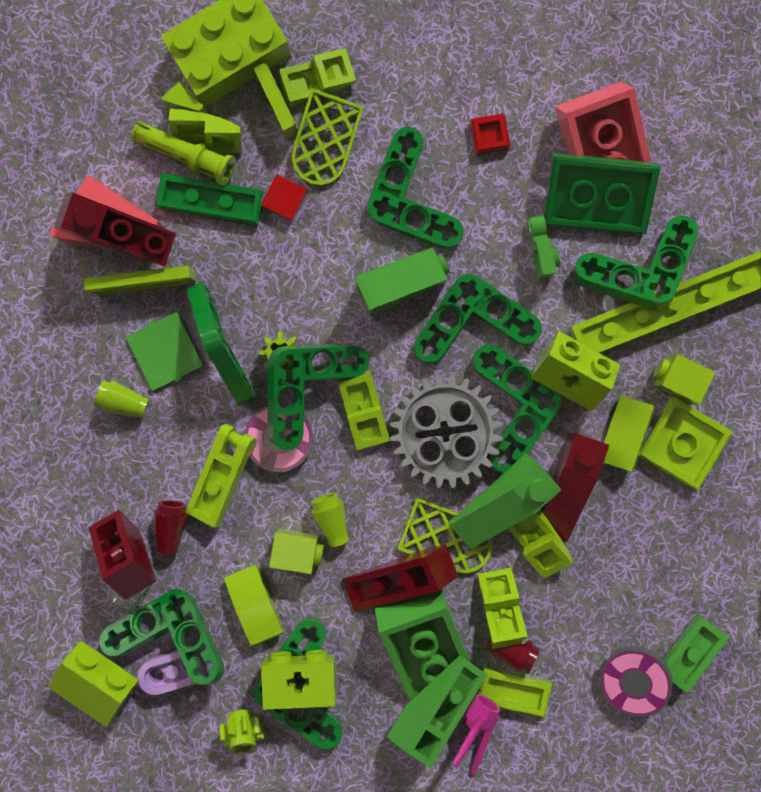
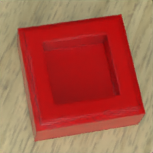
(490, 134)
(284, 198)

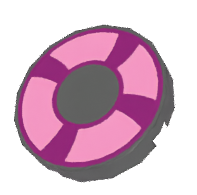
(269, 455)
(636, 681)

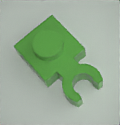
(545, 256)

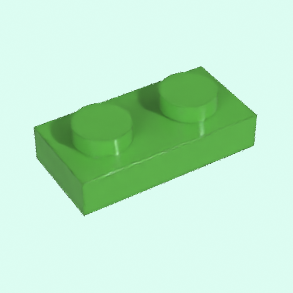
(694, 652)

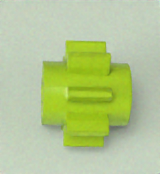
(280, 342)
(241, 732)

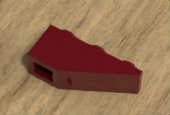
(114, 229)

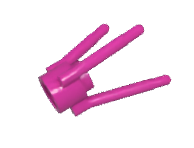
(480, 715)

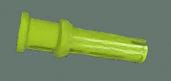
(197, 157)

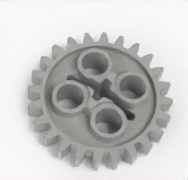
(442, 400)

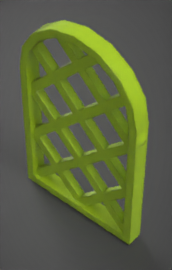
(352, 131)
(409, 524)

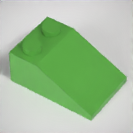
(420, 638)

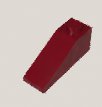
(576, 476)
(401, 578)

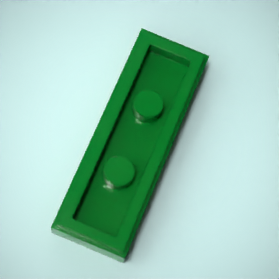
(209, 199)

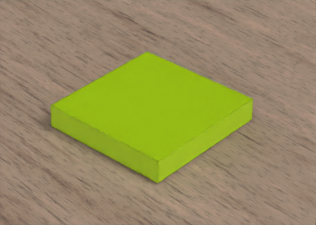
(684, 443)

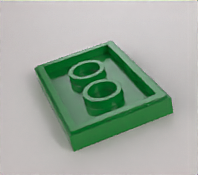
(600, 193)

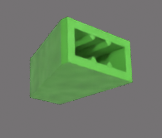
(401, 280)

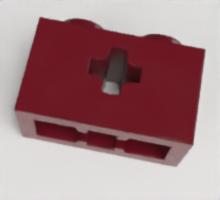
(121, 555)

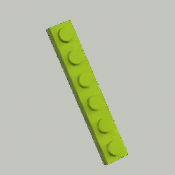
(690, 299)

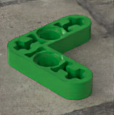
(396, 193)
(644, 280)
(478, 307)
(216, 345)
(301, 371)
(528, 409)
(167, 622)
(325, 717)

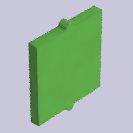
(164, 351)

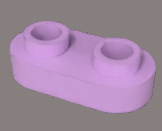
(173, 671)

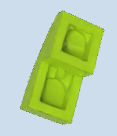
(325, 73)
(218, 133)
(363, 410)
(541, 545)
(253, 605)
(502, 608)

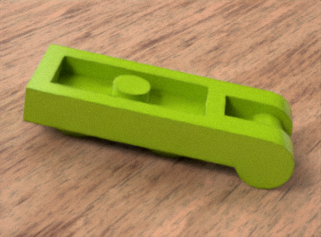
(220, 476)

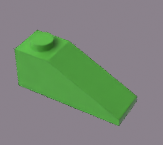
(505, 502)
(436, 711)

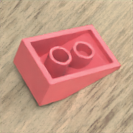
(604, 124)

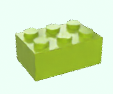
(223, 46)

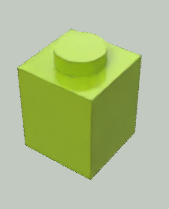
(683, 378)
(296, 551)

